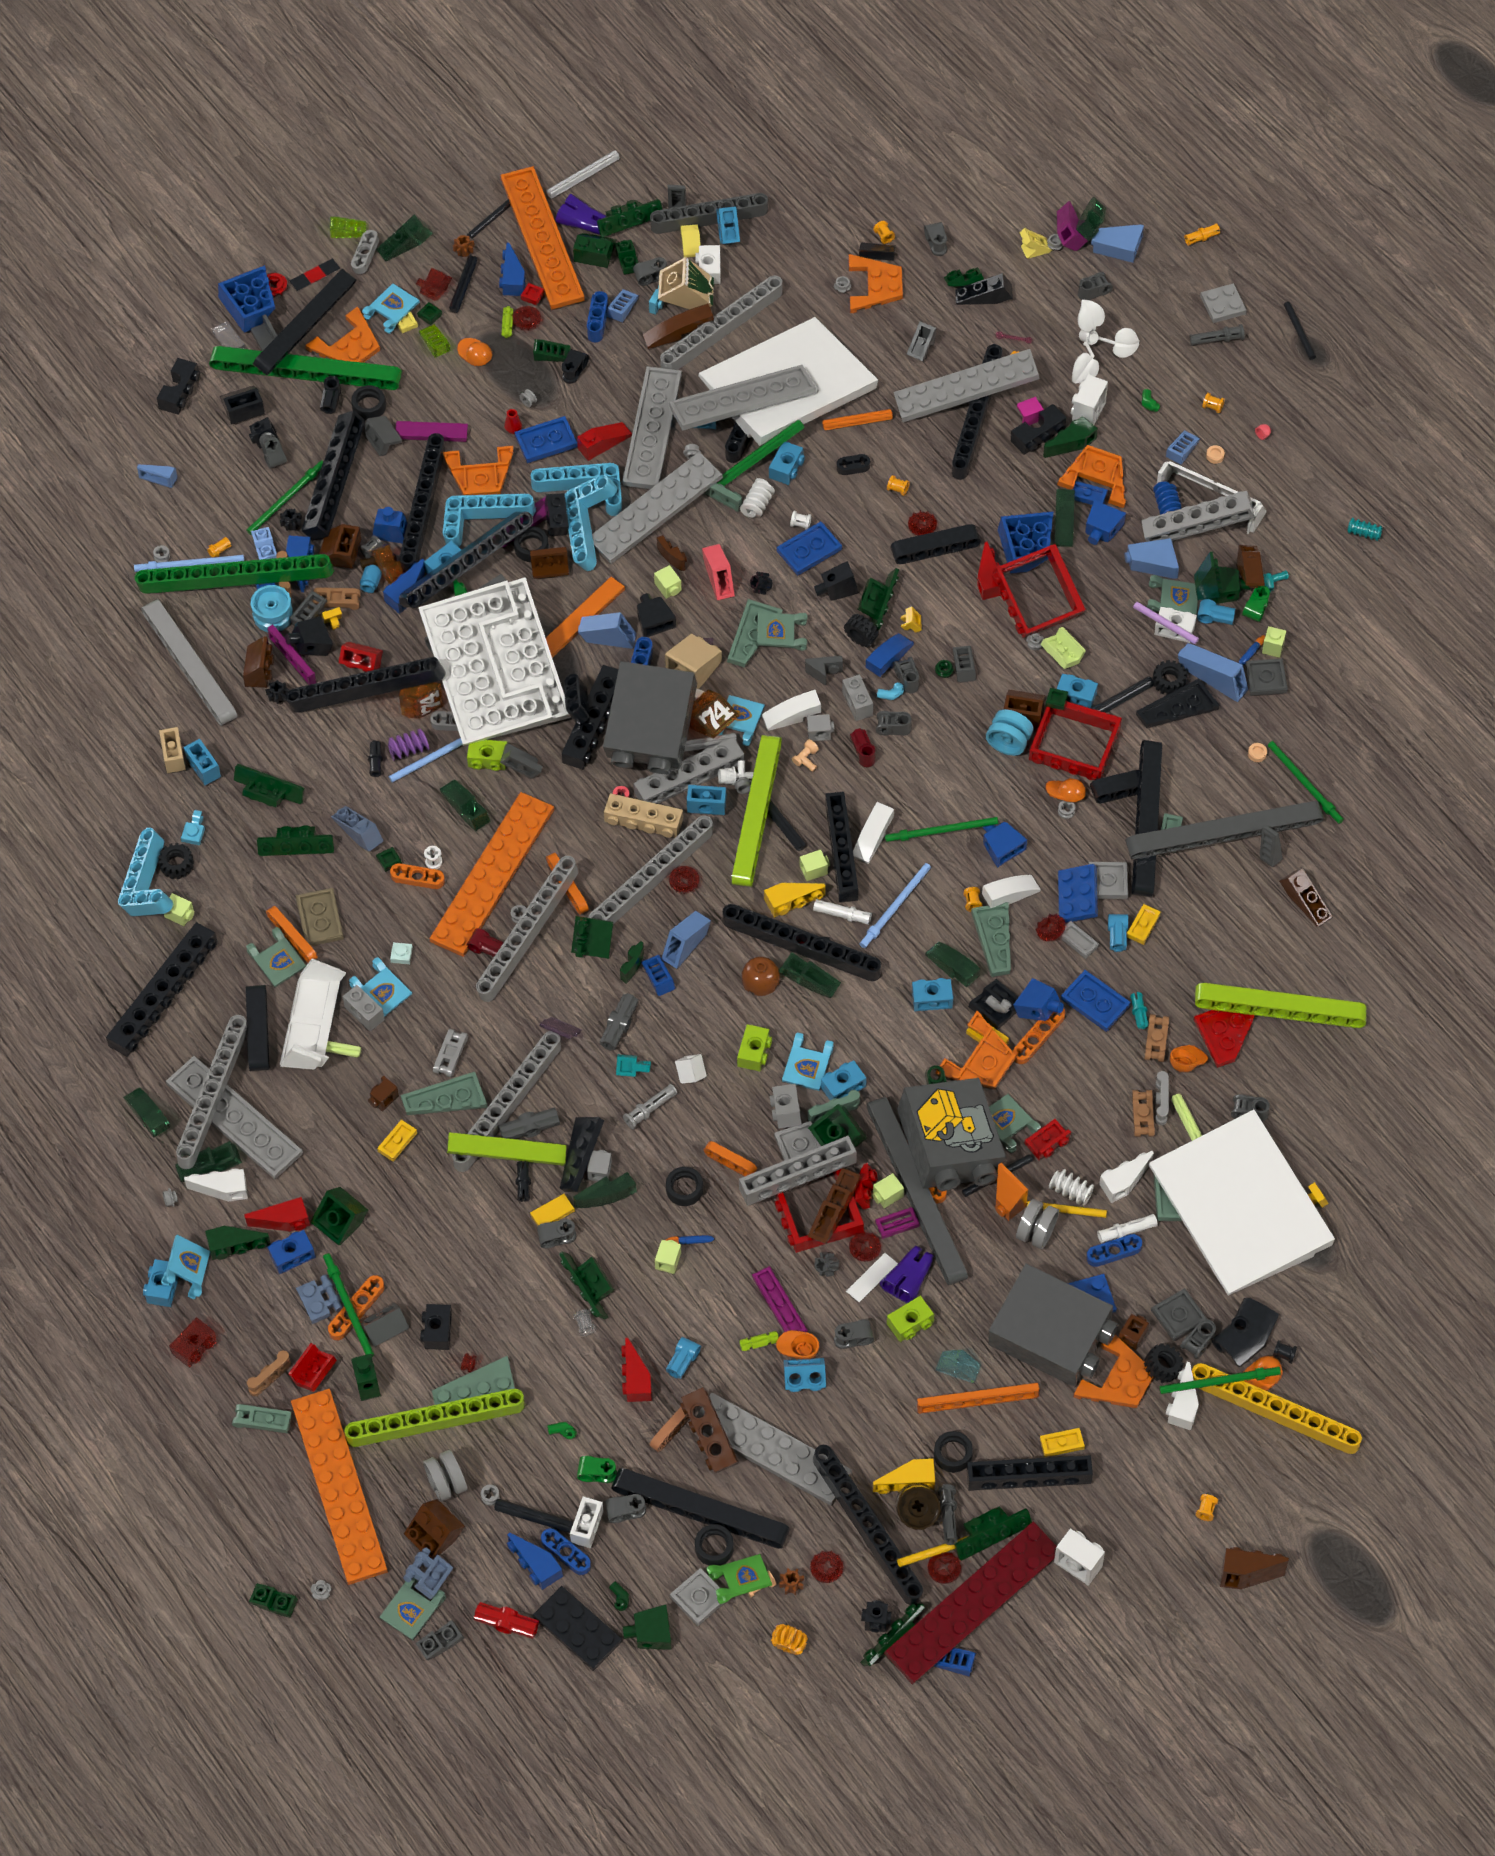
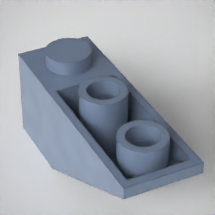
(358, 828)

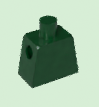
(1230, 585)
(365, 1374)
(650, 1629)

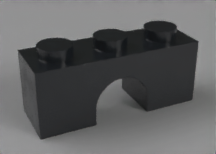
(174, 398)
(1028, 438)

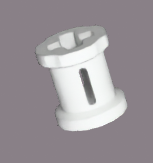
(800, 520)
(436, 857)

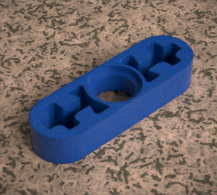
(1098, 1250)
(550, 1546)

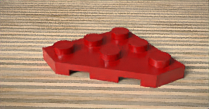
(1223, 1033)

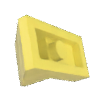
(690, 240)
(1033, 244)

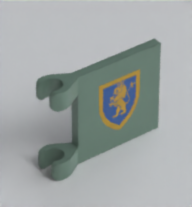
(1174, 595)
(778, 630)
(279, 960)
(1010, 1119)
(410, 1610)

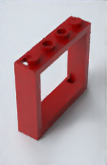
(1063, 577)
(1083, 715)
(804, 1243)

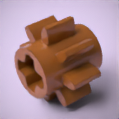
(463, 245)
(788, 1577)

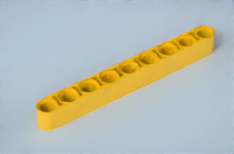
(1283, 1415)

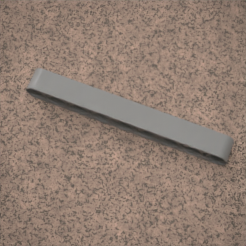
(723, 324)
(189, 662)
(654, 866)
(526, 937)
(512, 1093)
(211, 1099)

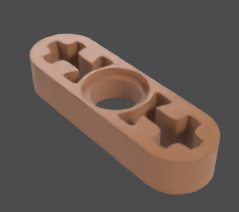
(669, 1430)

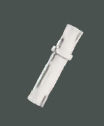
(851, 914)
(1130, 1227)

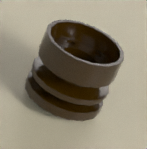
(928, 1511)

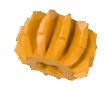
(789, 1639)

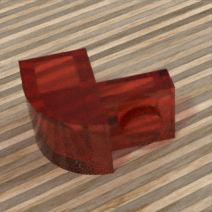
(435, 284)

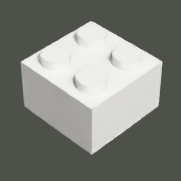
(1089, 399)
(1079, 1556)

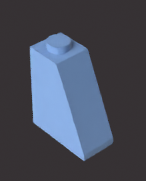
(1118, 242)
(1153, 558)
(607, 630)
(685, 938)

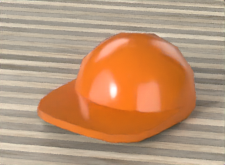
(474, 351)
(1067, 790)
(1187, 1058)
(798, 1345)
(1265, 1362)

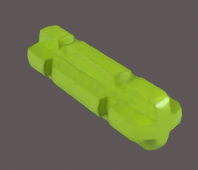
(507, 322)
(758, 1341)

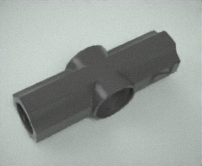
(619, 1021)
(529, 1124)

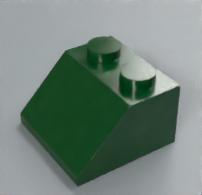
(593, 249)
(836, 1125)
(338, 1215)

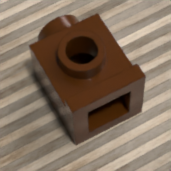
(383, 1094)
(1127, 1334)

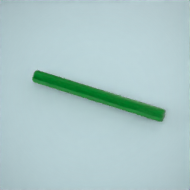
(761, 452)

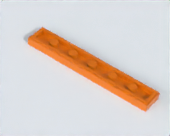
(591, 606)
(978, 1398)

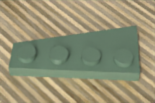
(746, 637)
(994, 936)
(451, 1095)
(485, 1380)

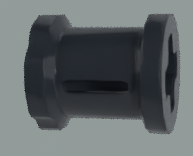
(1284, 1351)

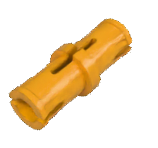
(1202, 234)

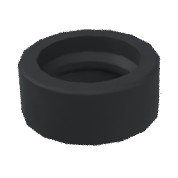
(364, 392)
(531, 532)
(684, 1172)
(953, 1436)
(714, 1529)

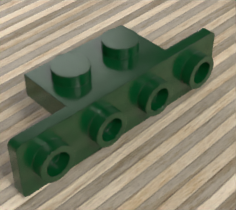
(627, 216)
(876, 597)
(267, 787)
(295, 841)
(591, 1281)
(990, 1529)
(898, 1629)

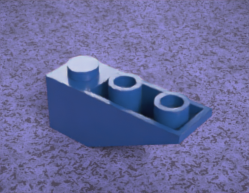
(513, 273)
(300, 547)
(404, 581)
(538, 1561)

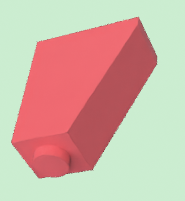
(718, 571)

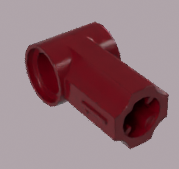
(863, 747)
(482, 942)

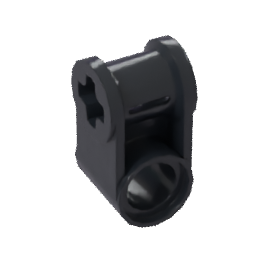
(574, 365)

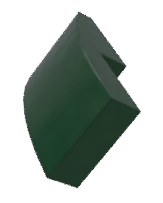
(626, 256)
(956, 278)
(635, 957)
(273, 1601)

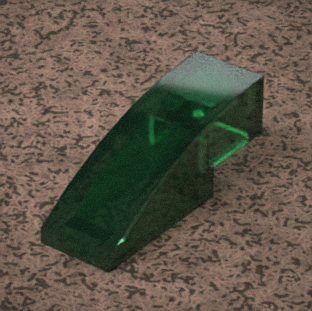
(1091, 219)
(1064, 517)
(465, 805)
(954, 963)
(809, 975)
(147, 1112)
(212, 1160)
(606, 1192)

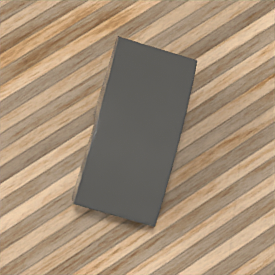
(440, 1641)

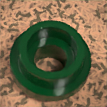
(944, 664)

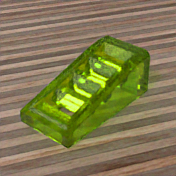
(345, 222)
(439, 349)

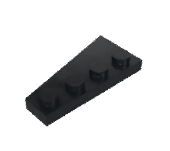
(1180, 704)
(580, 1149)

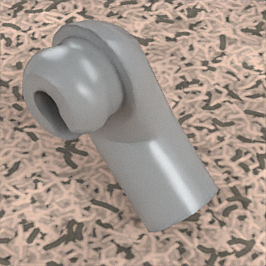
(1002, 1007)

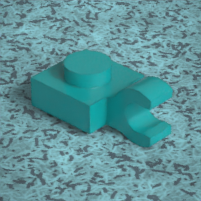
(628, 1065)

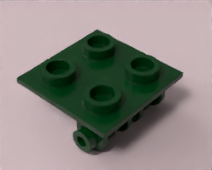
(592, 937)

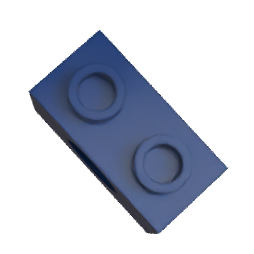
(284, 1260)

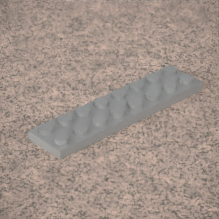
(966, 385)
(742, 397)
(651, 428)
(655, 507)
(239, 1121)
(771, 1449)

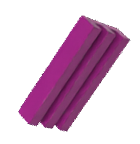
(884, 1234)

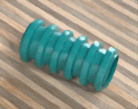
(1364, 529)

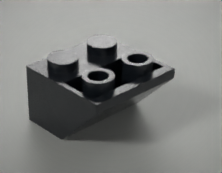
(243, 404)

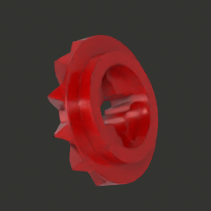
(278, 280)

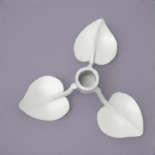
(1089, 317)

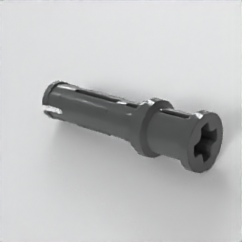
(1225, 334)
(948, 1506)

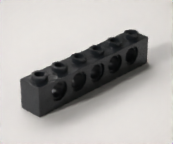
(599, 693)
(841, 846)
(1029, 1472)

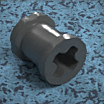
(372, 544)

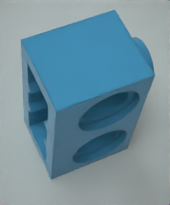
(728, 225)
(804, 1368)

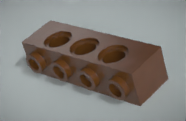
(727, 1456)

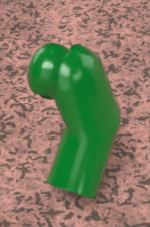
(1149, 403)
(564, 1429)

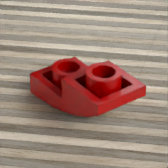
(865, 1186)

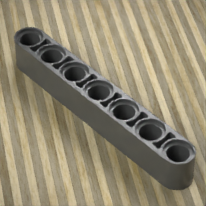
(705, 213)

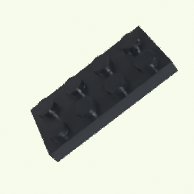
(577, 1628)

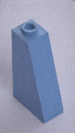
(1214, 670)

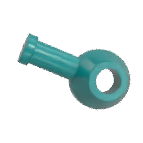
(1269, 579)

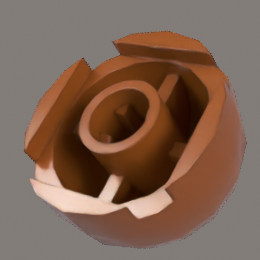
(760, 976)

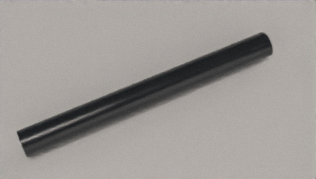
(489, 219)
(1303, 338)
(1012, 1167)

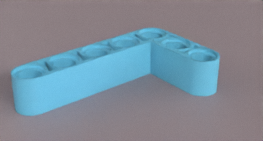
(564, 479)
(577, 505)
(481, 507)
(135, 893)

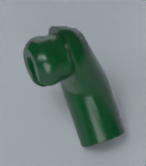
(622, 1596)

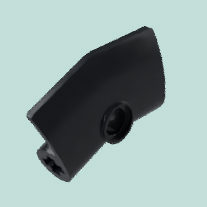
(1257, 1324)

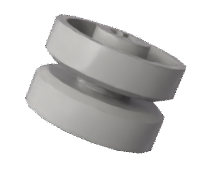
(1037, 1224)
(441, 1477)

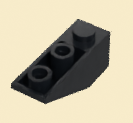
(987, 291)

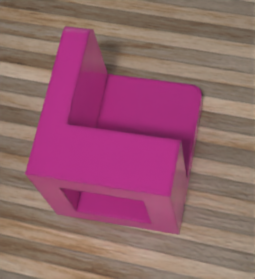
(1030, 410)

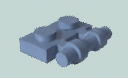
(313, 1301)
(434, 1575)

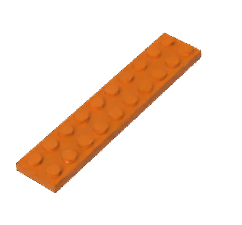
(542, 238)
(492, 873)
(339, 1487)

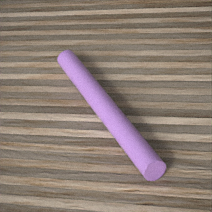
(1168, 624)

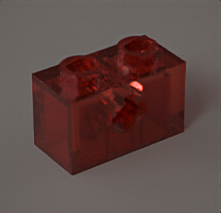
(193, 1342)

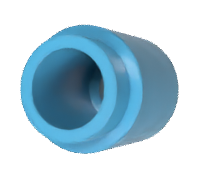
(370, 578)

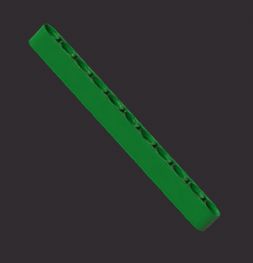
(309, 368)
(234, 573)

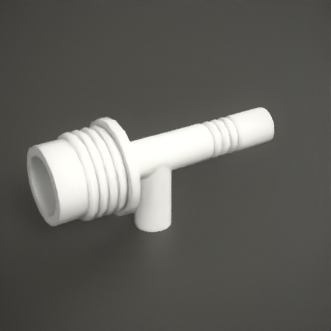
(729, 775)

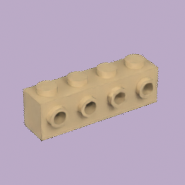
(643, 815)

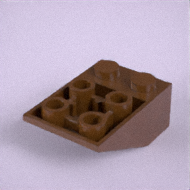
(1247, 1568)

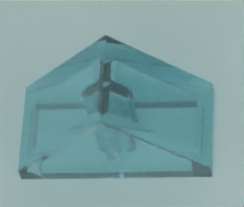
(958, 1364)

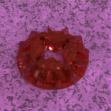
(528, 312)
(921, 529)
(687, 873)
(1055, 931)
(868, 1253)
(831, 1574)
(943, 1576)

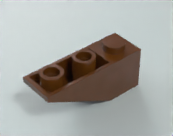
(1250, 565)
(1306, 896)

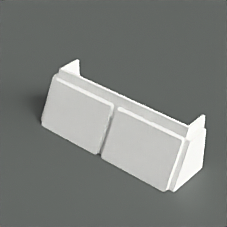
(1170, 467)
(311, 1016)

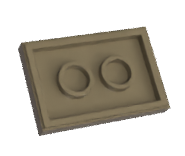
(319, 917)

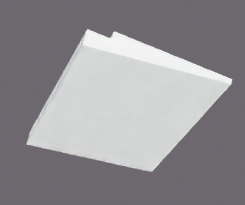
(830, 365)
(494, 661)
(1242, 1203)

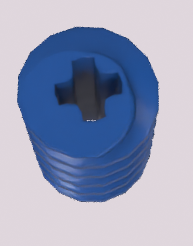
(1166, 497)

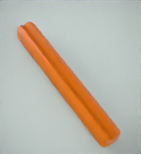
(857, 419)

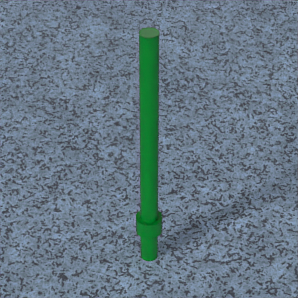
(310, 475)
(1327, 806)
(904, 835)
(334, 1273)
(1258, 1374)

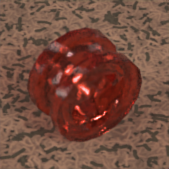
(468, 1362)

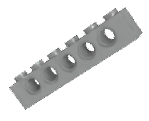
(1206, 520)
(699, 773)
(797, 1170)

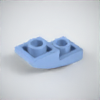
(264, 543)

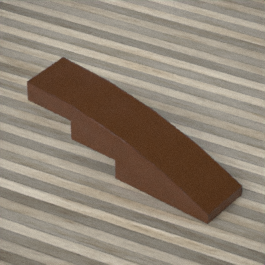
(673, 328)
(834, 1206)

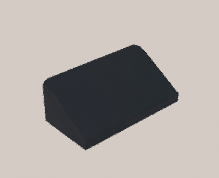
(877, 251)

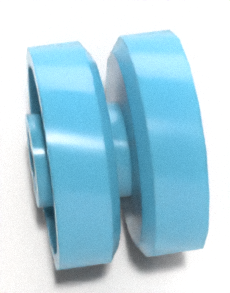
(271, 606)
(1009, 732)

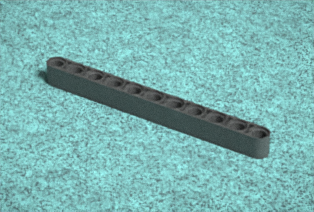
(1223, 829)
(919, 1197)

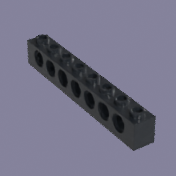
(333, 475)
(129, 1022)

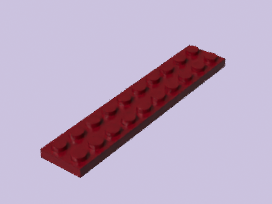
(972, 1603)

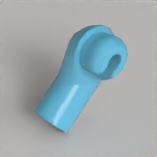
(892, 694)

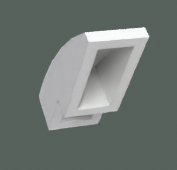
(792, 710)
(873, 832)
(1009, 890)

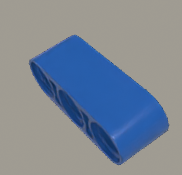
(597, 316)
(643, 655)

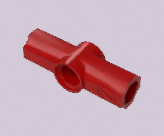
(506, 1620)

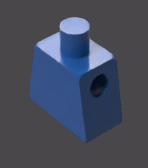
(1103, 522)
(390, 525)
(1003, 843)
(1038, 1001)

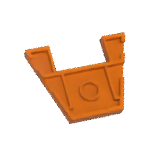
(883, 282)
(355, 346)
(1100, 468)
(480, 478)
(987, 1062)
(1126, 1381)

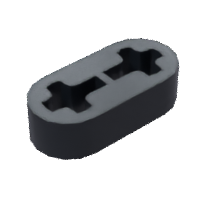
(853, 464)

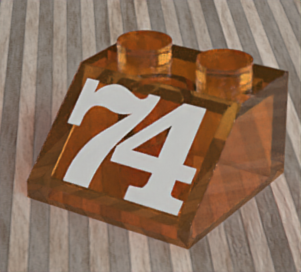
(421, 700)
(711, 714)

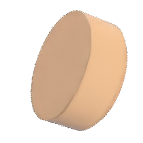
(1215, 454)
(1257, 752)

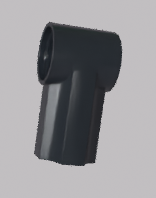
(330, 395)

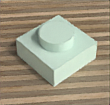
(401, 953)

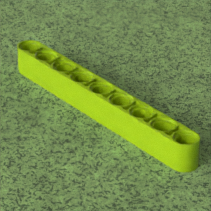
(756, 811)
(1280, 1005)
(442, 1410)

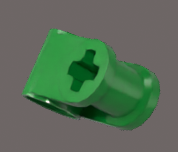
(1257, 603)
(595, 1469)

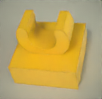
(332, 616)
(912, 620)
(1317, 1195)

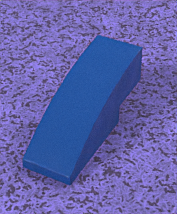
(887, 653)

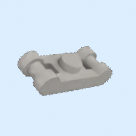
(450, 1052)
(1162, 1097)

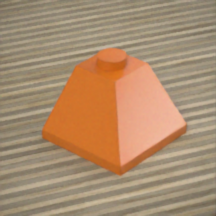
(1010, 1194)

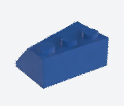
(247, 298)
(1025, 535)

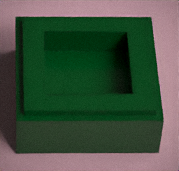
(429, 313)
(1056, 698)
(388, 859)

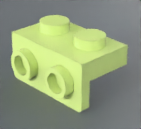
(1064, 648)

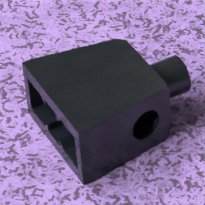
(838, 582)
(654, 616)
(310, 637)

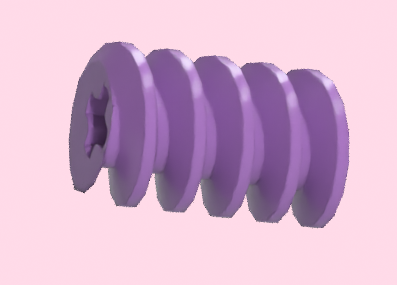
(407, 743)

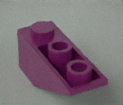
(1066, 228)

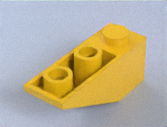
(789, 896)
(912, 1472)

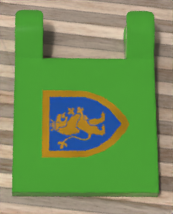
(741, 1577)

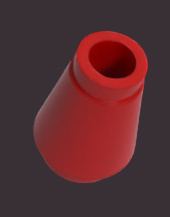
(512, 422)

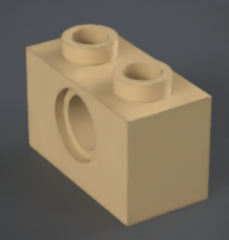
(172, 750)

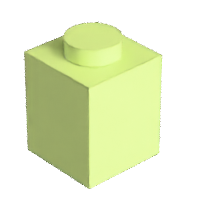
(667, 582)
(1274, 641)
(814, 865)
(181, 911)
(888, 1191)
(668, 1256)

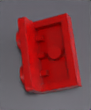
(1047, 1139)
(311, 1368)

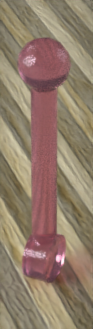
(999, 335)

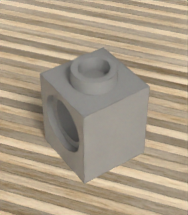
(819, 727)
(599, 1165)

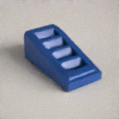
(662, 985)
(958, 1668)

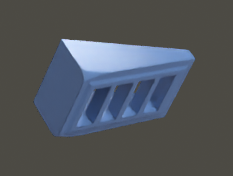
(619, 315)
(1176, 456)
(158, 474)

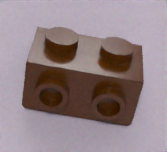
(549, 562)

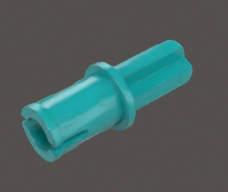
(1139, 1010)

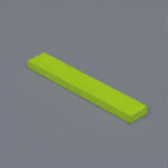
(506, 1149)

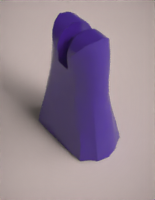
(578, 215)
(907, 1275)

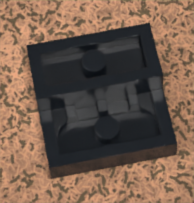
(999, 992)

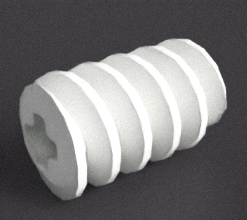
(757, 498)
(1071, 1187)

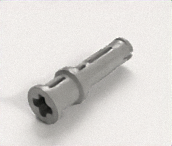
(643, 1111)

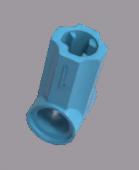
(1211, 612)
(1118, 931)
(684, 1353)

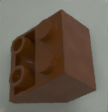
(342, 545)
(258, 663)
(1027, 704)
(434, 1528)

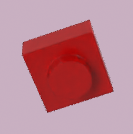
(532, 294)

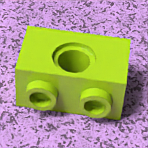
(477, 752)
(754, 1037)
(914, 1309)

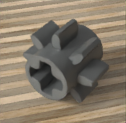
(826, 1264)

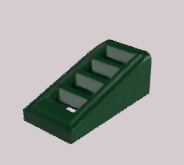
(552, 346)

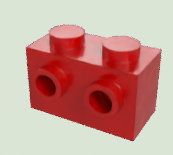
(360, 656)

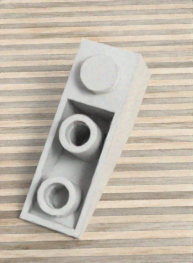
(1121, 1180)
(221, 1185)
(1185, 1405)

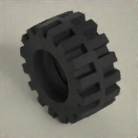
(861, 630)
(1169, 668)
(176, 870)
(1158, 1370)

